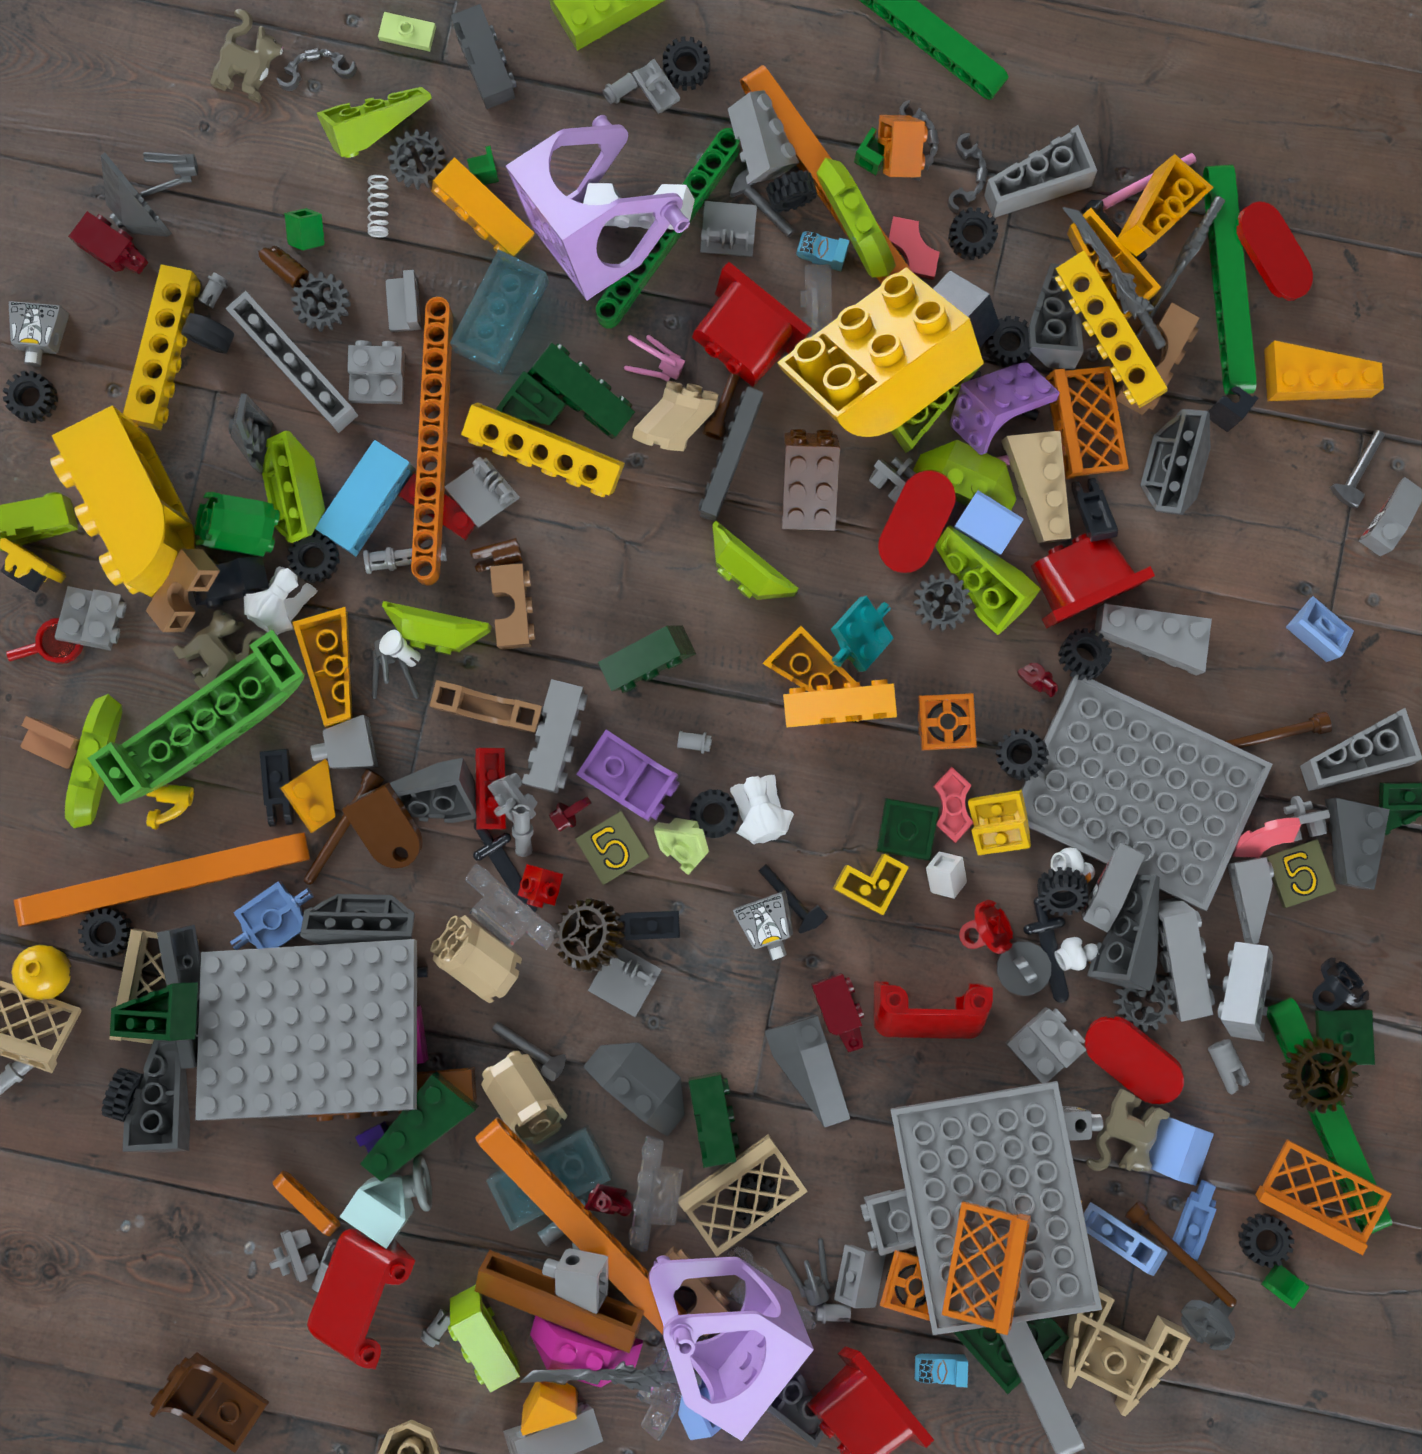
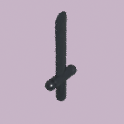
(499, 858)
(1045, 930)

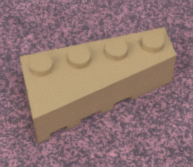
(1041, 482)

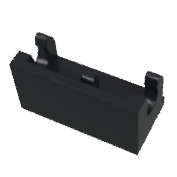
(1227, 413)

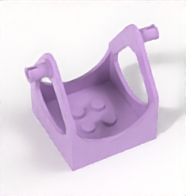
(573, 228)
(750, 1356)

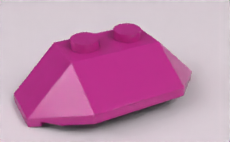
(571, 1350)

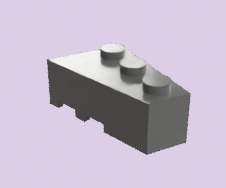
(483, 56)
(1357, 841)

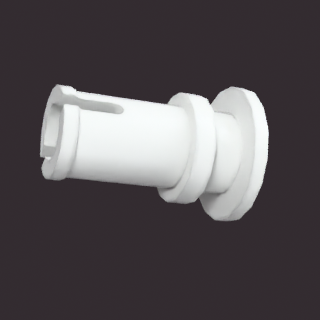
(396, 646)

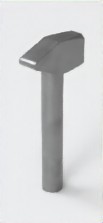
(740, 186)
(1349, 493)
(552, 1065)

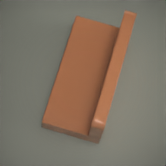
(49, 742)

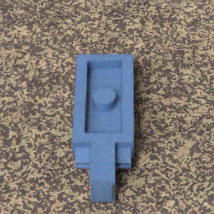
(1196, 1220)

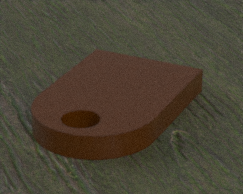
(384, 825)

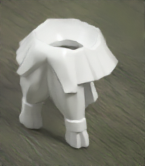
(271, 608)
(762, 813)

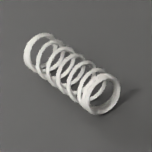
(375, 231)

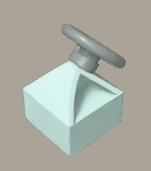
(385, 1206)

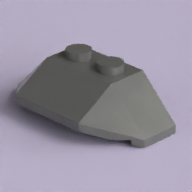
(1177, 462)
(357, 919)
(639, 1083)

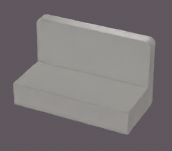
(403, 303)
(859, 1277)

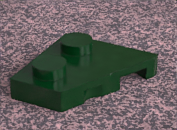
(531, 401)
(1403, 800)

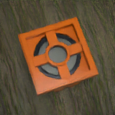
(947, 722)
(905, 1287)

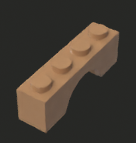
(1176, 328)
(486, 707)

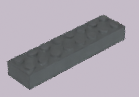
(732, 450)
(182, 965)

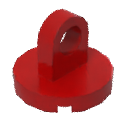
(992, 927)

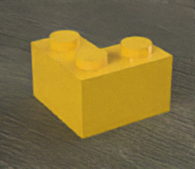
(872, 891)

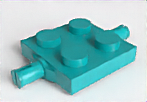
(861, 634)

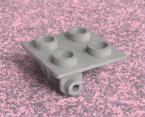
(728, 228)
(482, 492)
(625, 981)

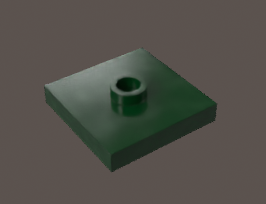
(907, 829)
(1351, 1029)

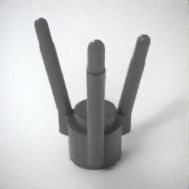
(183, 164)
(383, 659)
(814, 1288)

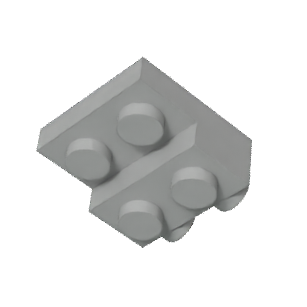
(376, 373)
(90, 618)
(1046, 1044)
(889, 1221)

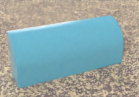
(365, 498)

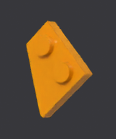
(312, 796)

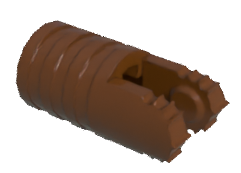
(284, 265)
(503, 553)

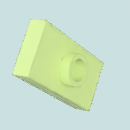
(407, 31)

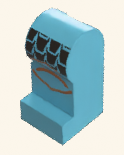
(823, 250)
(942, 1369)

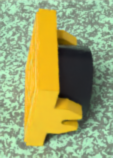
(27, 567)

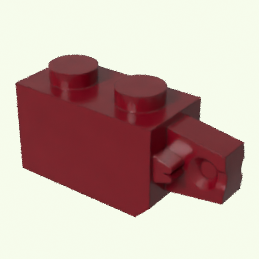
(106, 244)
(838, 1009)

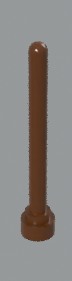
(716, 426)
(1319, 723)
(369, 782)
(1139, 1215)

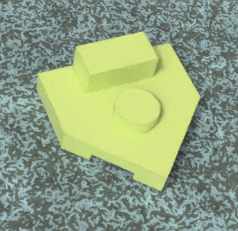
(682, 841)

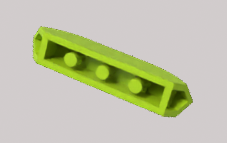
(856, 218)
(85, 783)

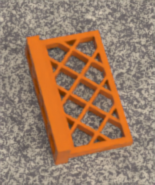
(1065, 420)
(1313, 1218)
(1011, 1269)

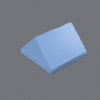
(988, 523)
(1321, 630)
(1180, 1150)

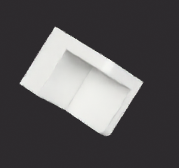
(946, 874)

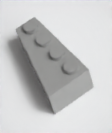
(1044, 175)
(1163, 635)
(555, 736)
(1372, 751)
(1184, 960)

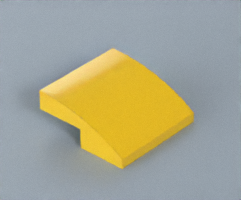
(999, 822)

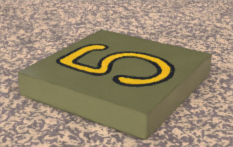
(612, 848)
(1301, 873)

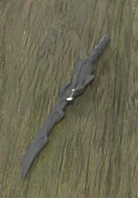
(1186, 254)
(1123, 281)
(620, 1374)

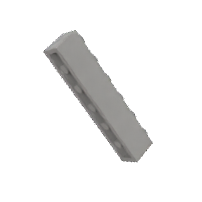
(292, 361)

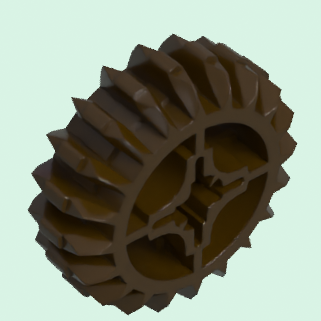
(597, 940)
(1338, 1063)

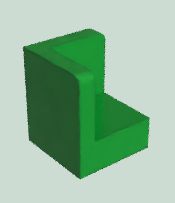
(870, 153)
(484, 167)
(304, 229)
(1285, 1285)

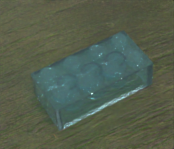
(499, 312)
(572, 1159)

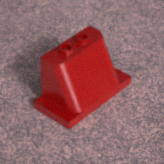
(748, 327)
(1084, 576)
(864, 1410)

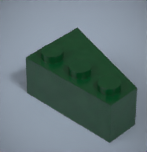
(647, 658)
(159, 1015)
(713, 1119)

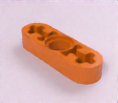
(306, 1203)

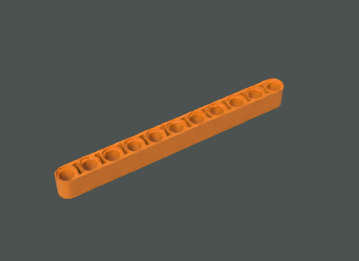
(806, 145)
(436, 452)
(161, 879)
(570, 1216)

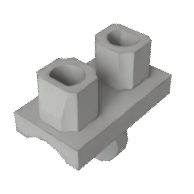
(656, 86)
(885, 471)
(508, 796)
(1315, 820)
(301, 1267)

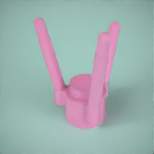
(670, 362)

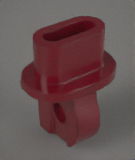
(1038, 679)
(565, 816)

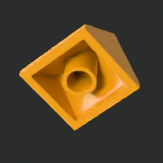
(548, 1406)

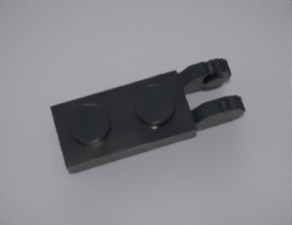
(1095, 511)
(276, 774)
(651, 925)

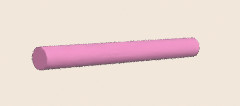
(1137, 186)

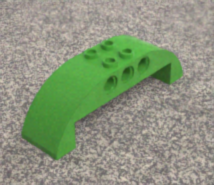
(201, 722)

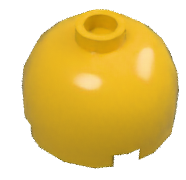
(41, 972)

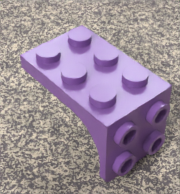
(995, 398)
(628, 776)

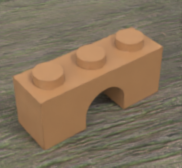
(513, 583)
(170, 604)
(707, 1299)

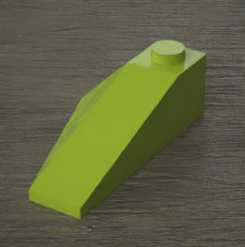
(359, 127)
(994, 585)

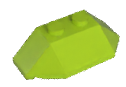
(970, 472)
(292, 486)
(747, 568)
(435, 629)

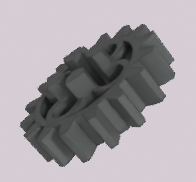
(402, 154)
(306, 307)
(935, 588)
(1149, 1017)

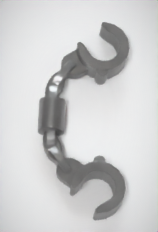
(311, 55)
(932, 135)
(981, 175)

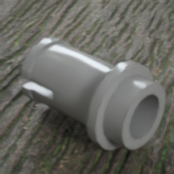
(620, 88)
(213, 290)
(694, 741)
(833, 1312)
(436, 1329)

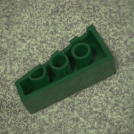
(582, 390)
(438, 1110)

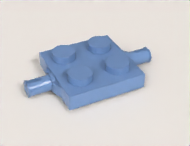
(271, 918)

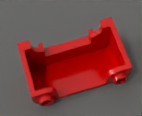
(895, 1019)
(352, 1293)

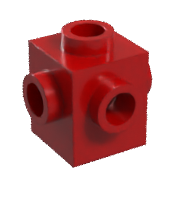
(540, 886)

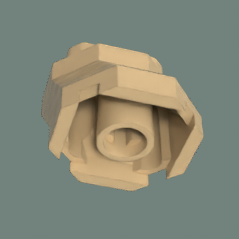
(676, 416)
(476, 958)
(523, 1098)
(410, 1439)

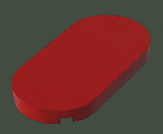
(1274, 251)
(916, 521)
(1134, 1060)

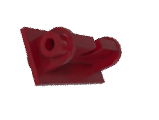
(609, 1200)

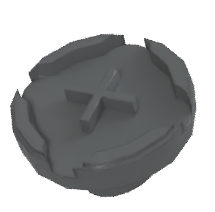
(1024, 968)
(1209, 1323)

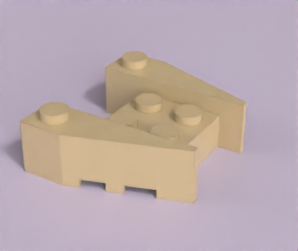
(1118, 1358)

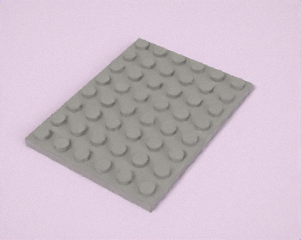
(1143, 782)
(307, 1030)
(1009, 1156)

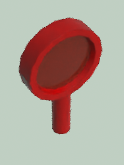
(47, 646)

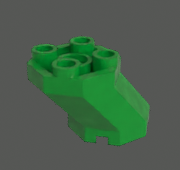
(236, 524)

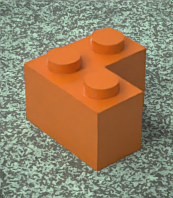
(903, 145)

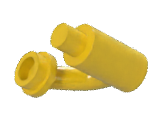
(179, 795)

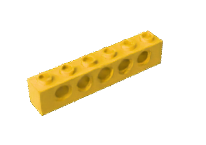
(1081, 268)
(155, 334)
(607, 468)

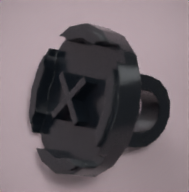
(1342, 983)

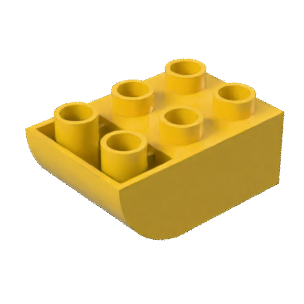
(886, 356)
(124, 498)

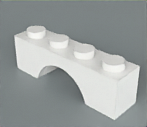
(606, 193)

